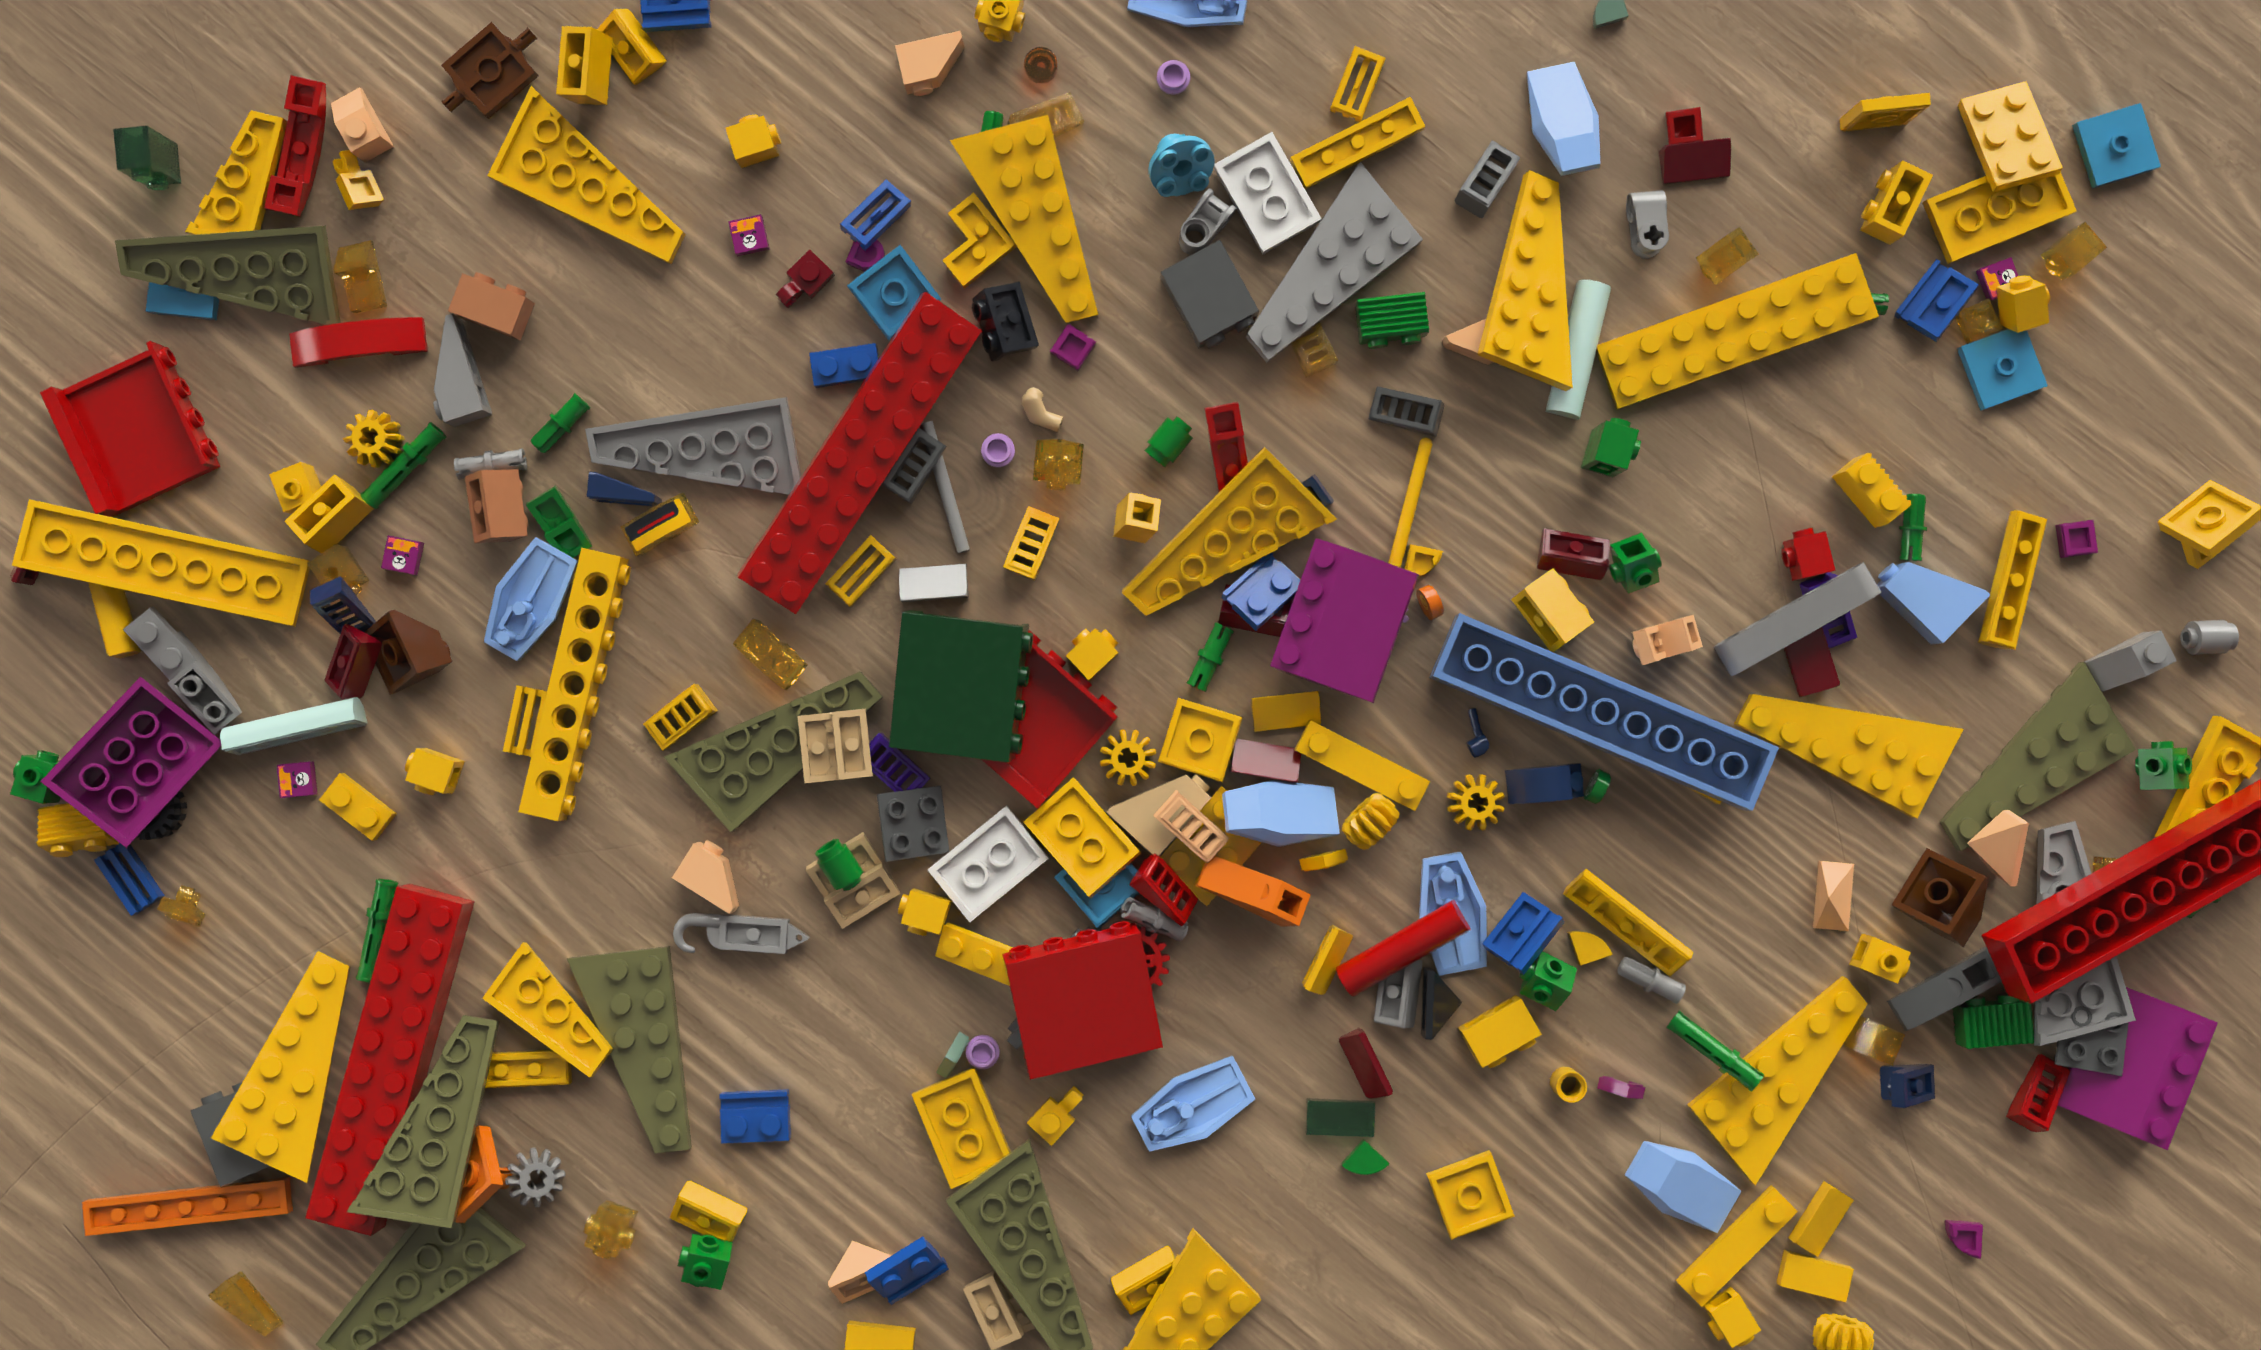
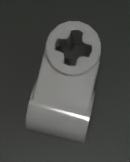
(1647, 216)
(1208, 218)

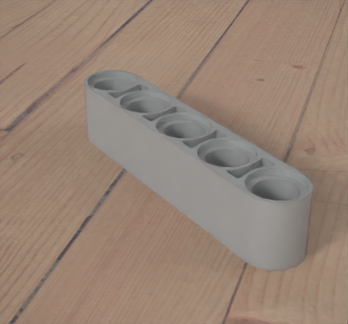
(1797, 619)

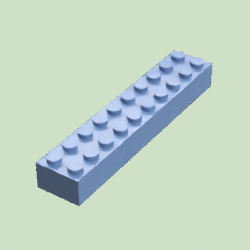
(1604, 712)

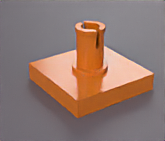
(482, 1175)

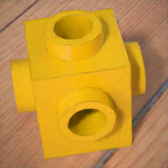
(1000, 18)

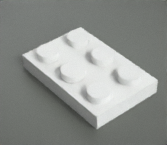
(1267, 193)
(988, 863)

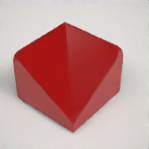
(1684, 126)

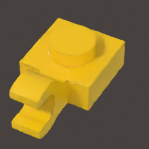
(356, 186)
(1054, 1117)

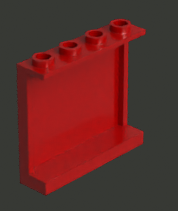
(132, 431)
(1057, 728)
(1083, 999)

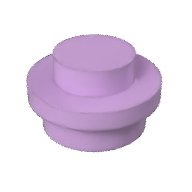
(1173, 77)
(998, 450)
(982, 1052)

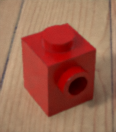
(1807, 554)

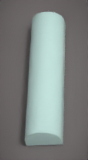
(1585, 326)
(293, 726)

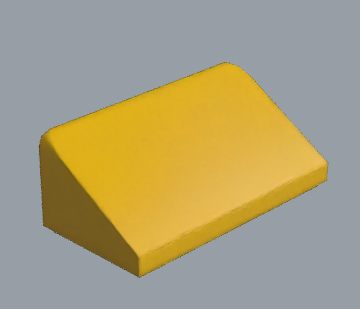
(632, 45)
(1285, 711)
(1326, 960)
(708, 1212)
(1820, 1219)
(1140, 1281)

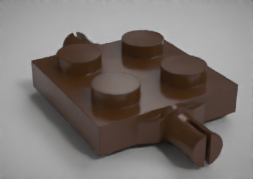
(489, 70)

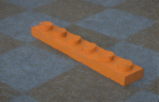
(187, 1206)

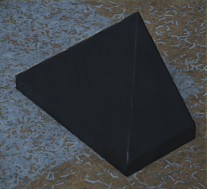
(1437, 1003)

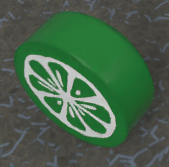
(1597, 786)

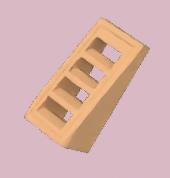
(1206, 841)

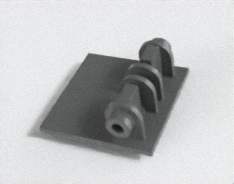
(912, 823)
(2094, 1051)

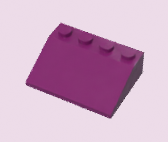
(1344, 620)
(132, 762)
(2157, 1077)

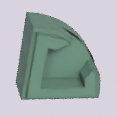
(1609, 12)
(953, 1055)

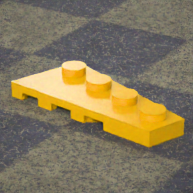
(243, 182)
(2218, 767)
(544, 1009)

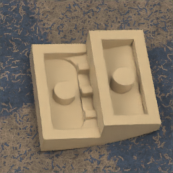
(835, 746)
(872, 891)
(997, 1310)

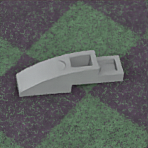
(186, 669)

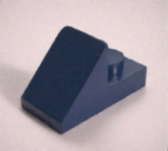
(1907, 1084)

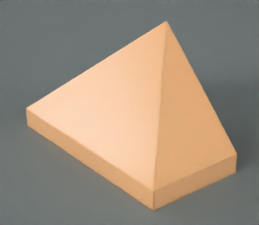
(2002, 846)
(1833, 896)
(849, 1277)

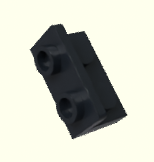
(1004, 320)

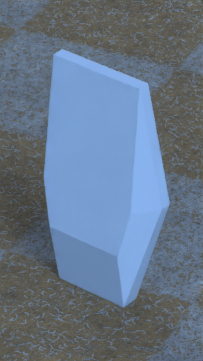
(1192, 12)
(1564, 118)
(529, 598)
(1281, 812)
(1449, 879)
(1193, 1105)
(1682, 1185)

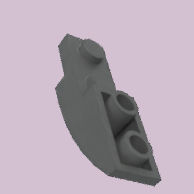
(1945, 990)

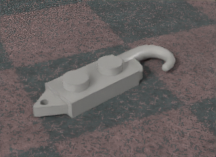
(741, 932)

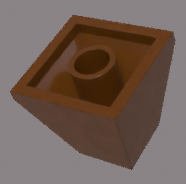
(408, 650)
(1943, 897)

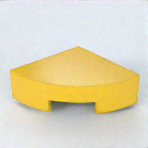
(1421, 559)
(1323, 860)
(1588, 947)

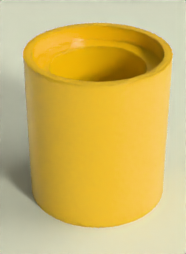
(1579, 1090)

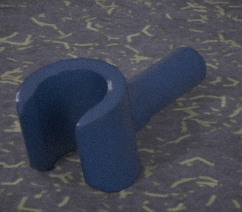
(1479, 744)

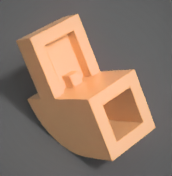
(1666, 639)

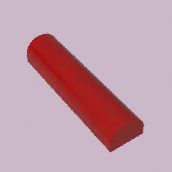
(1402, 948)

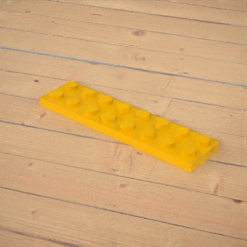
(1736, 331)
(161, 563)

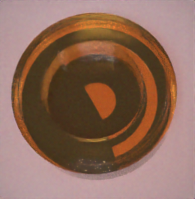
(1040, 65)

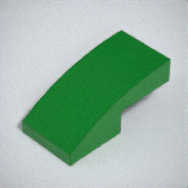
(558, 522)

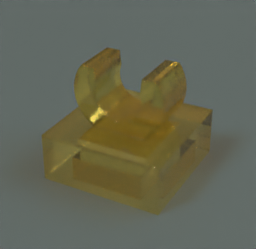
(1978, 321)
(184, 907)

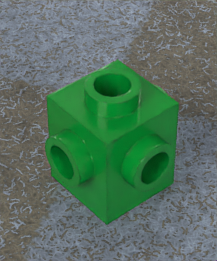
(1634, 563)
(2163, 767)
(29, 773)
(1548, 981)
(705, 1261)

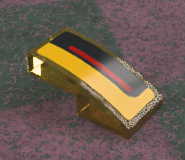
(659, 524)

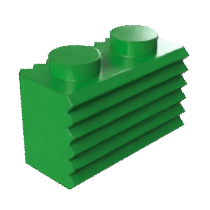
(1392, 319)
(1993, 1022)

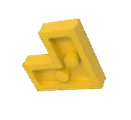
(984, 245)

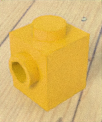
(753, 140)
(2023, 304)
(295, 485)
(1137, 517)
(1092, 651)
(433, 771)
(924, 912)
(1880, 958)
(1731, 1319)

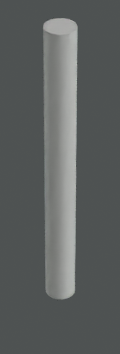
(947, 495)

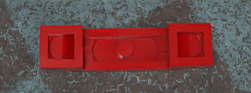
(300, 147)
(358, 339)
(1226, 441)

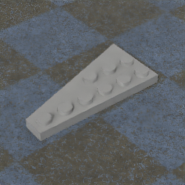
(1345, 253)
(724, 445)
(2102, 989)

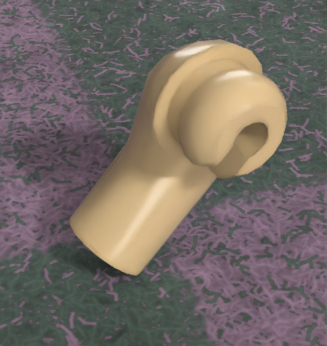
(1036, 411)

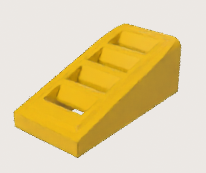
(1021, 569)
(700, 698)

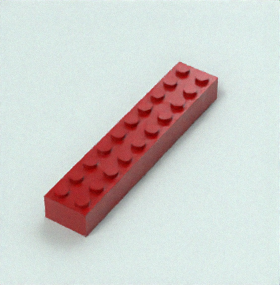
(859, 453)
(2129, 898)
(390, 1046)

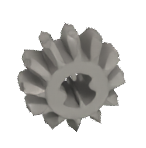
(547, 1177)

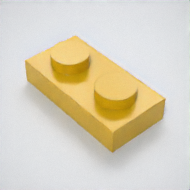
(357, 806)

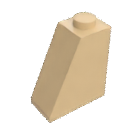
(1137, 812)

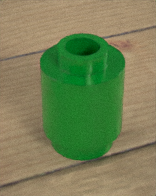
(1169, 441)
(839, 865)

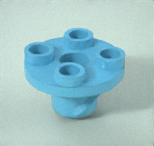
(1181, 165)

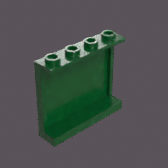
(960, 686)

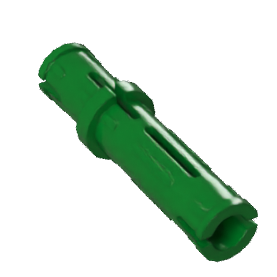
(413, 455)
(376, 925)
(1719, 1054)

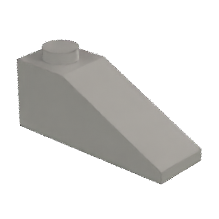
(458, 380)

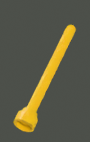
(1410, 502)

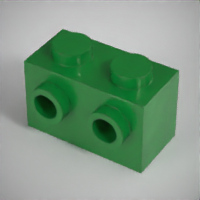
(1611, 447)

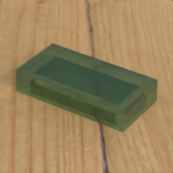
(1340, 1117)

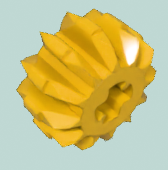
(362, 438)
(1122, 767)
(1470, 813)
(1370, 821)
(1842, 1333)

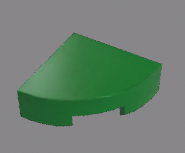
(1364, 1160)

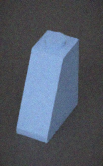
(1929, 600)

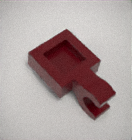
(807, 276)

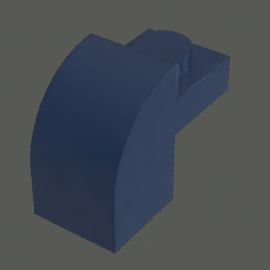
(1544, 783)

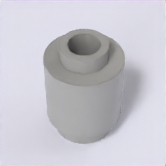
(2209, 637)

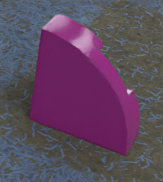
(1621, 1088)
(1966, 1236)

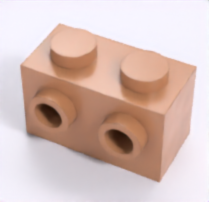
(492, 306)
(496, 506)

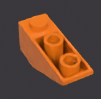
(1254, 891)

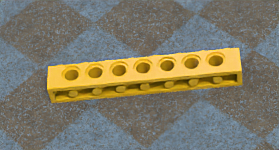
(536, 797)

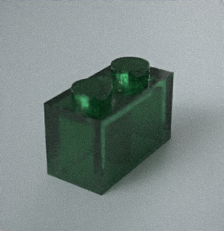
(147, 157)

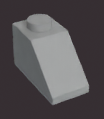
(2131, 660)

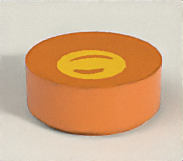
(1430, 602)

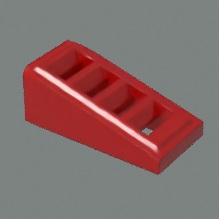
(1151, 890)
(2023, 1101)

